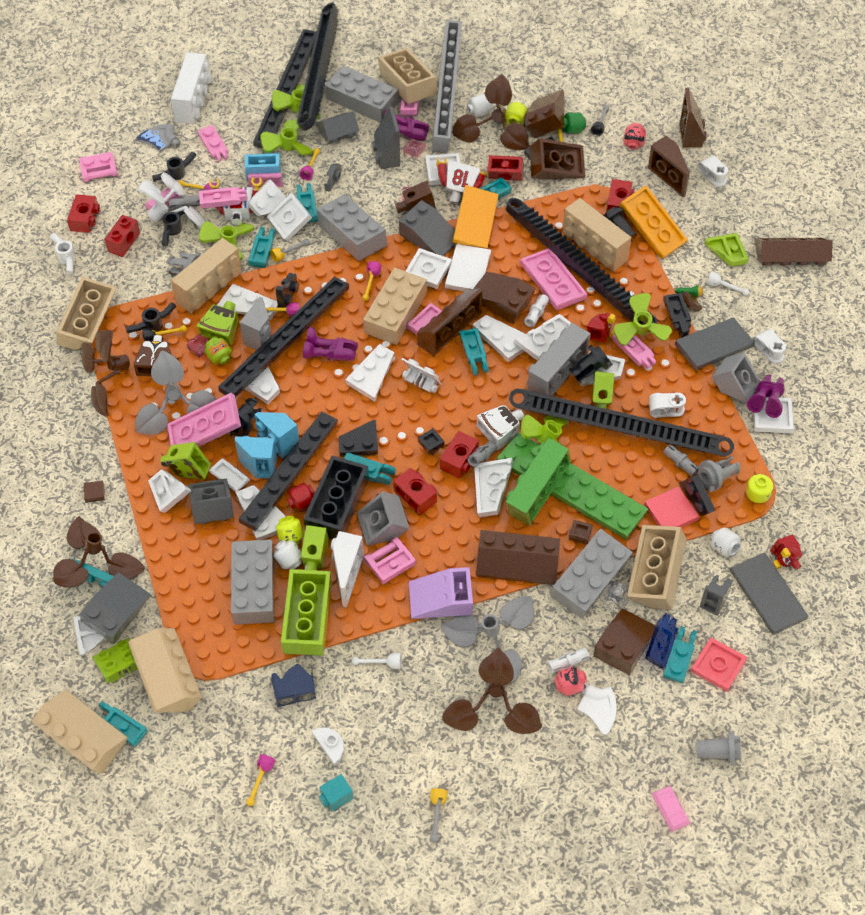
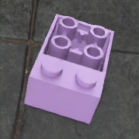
(442, 594)

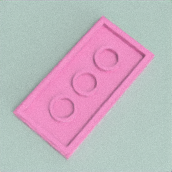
(553, 279)
(206, 422)

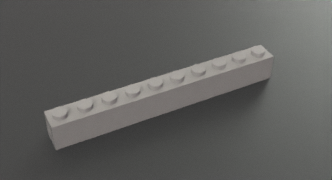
(446, 86)

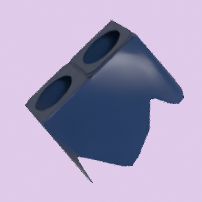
(295, 682)

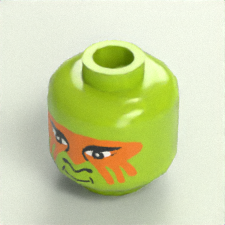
(218, 351)

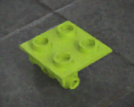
(115, 660)

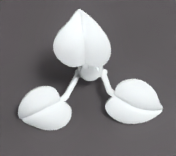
(160, 207)

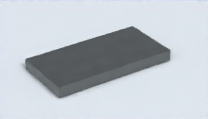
(714, 343)
(769, 593)

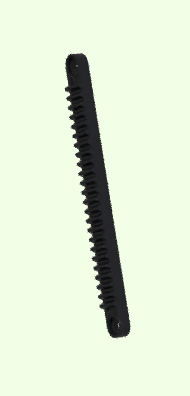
(318, 67)
(573, 257)
(621, 422)

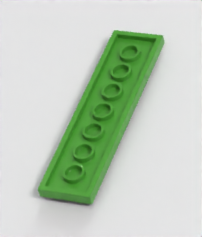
(582, 491)

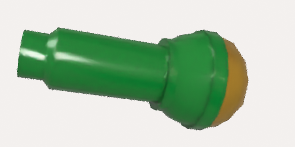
(696, 290)

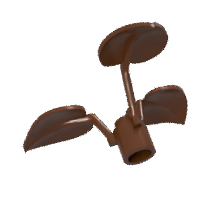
(496, 92)
(114, 363)
(81, 534)
(498, 672)

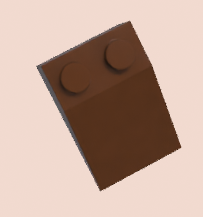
(545, 114)
(691, 123)
(556, 160)
(669, 165)
(505, 295)
(624, 641)

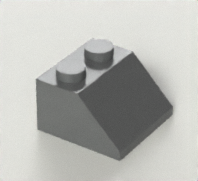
(338, 126)
(211, 501)

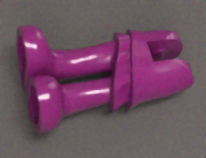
(414, 128)
(338, 348)
(767, 389)

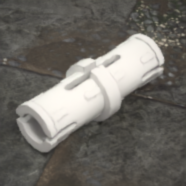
(536, 310)
(568, 660)

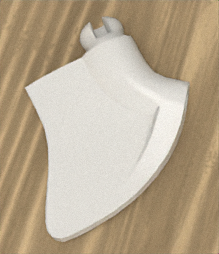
(599, 706)

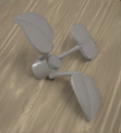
(167, 372)
(517, 613)

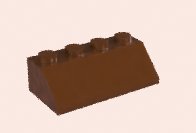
(794, 250)
(450, 321)
(518, 557)

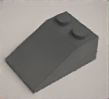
(387, 141)
(427, 229)
(114, 607)

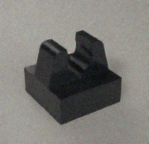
(431, 441)

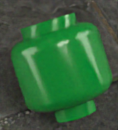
(574, 123)

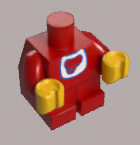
(600, 327)
(787, 552)

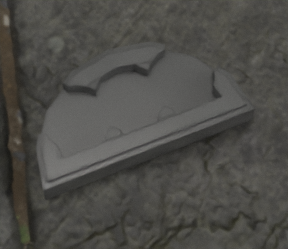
(334, 174)

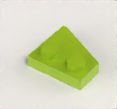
(728, 248)

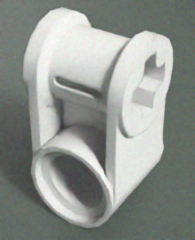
(713, 170)
(770, 345)
(665, 406)

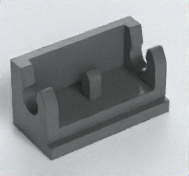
(715, 595)

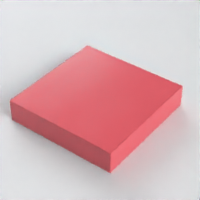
(671, 509)
(718, 664)

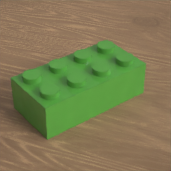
(538, 481)

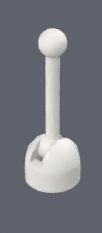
(715, 279)
(393, 660)

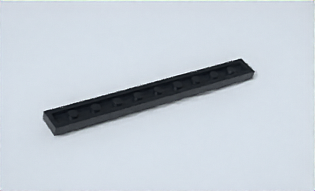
(288, 83)
(283, 337)

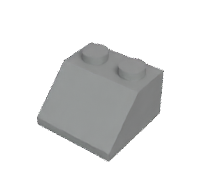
(256, 325)
(736, 377)
(382, 519)

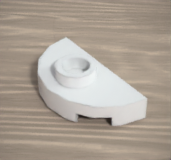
(331, 743)

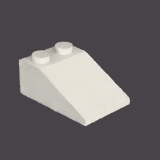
(348, 558)

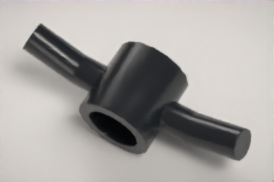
(176, 167)
(171, 225)
(151, 319)

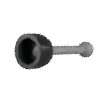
(598, 127)

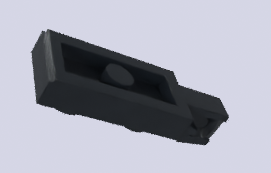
(678, 313)

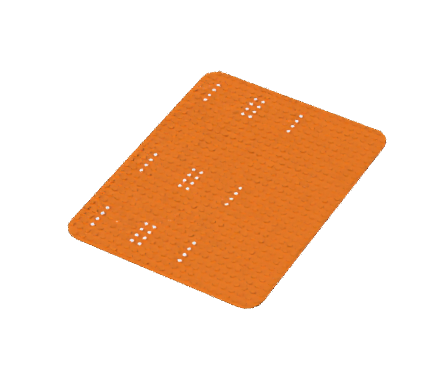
(194, 561)

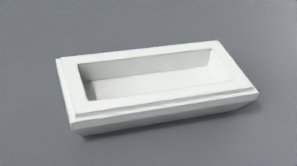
(235, 478)

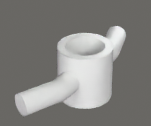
(64, 252)

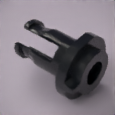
(616, 216)
(591, 363)
(246, 415)

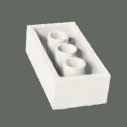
(191, 88)

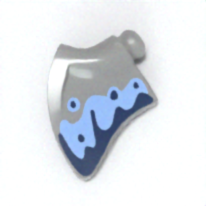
(159, 137)

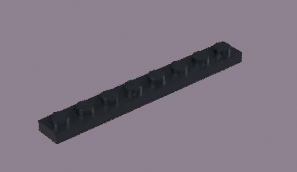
(288, 471)

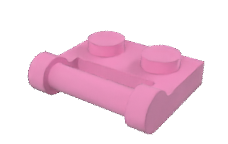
(98, 166)
(392, 564)

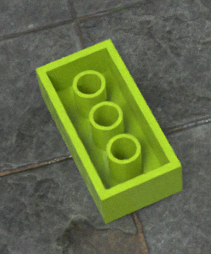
(306, 612)

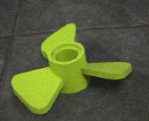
(282, 100)
(286, 140)
(211, 233)
(625, 331)
(533, 429)

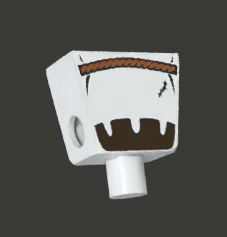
(500, 424)

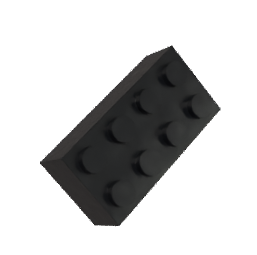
(337, 496)

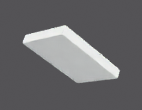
(467, 267)

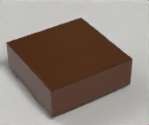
(691, 301)
(94, 491)
(580, 532)

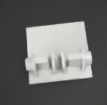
(424, 377)

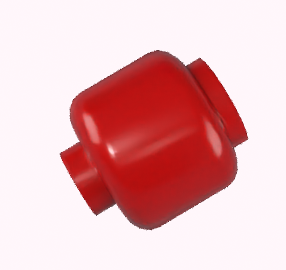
(300, 497)

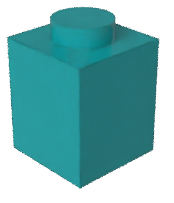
(335, 793)

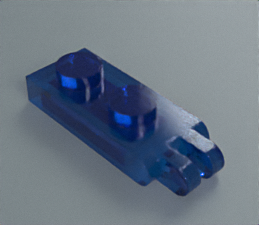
(662, 641)

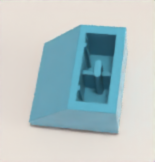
(262, 163)
(280, 428)
(257, 455)

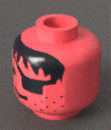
(634, 136)
(570, 681)

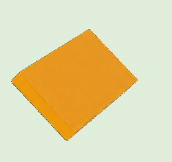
(475, 217)
(653, 222)

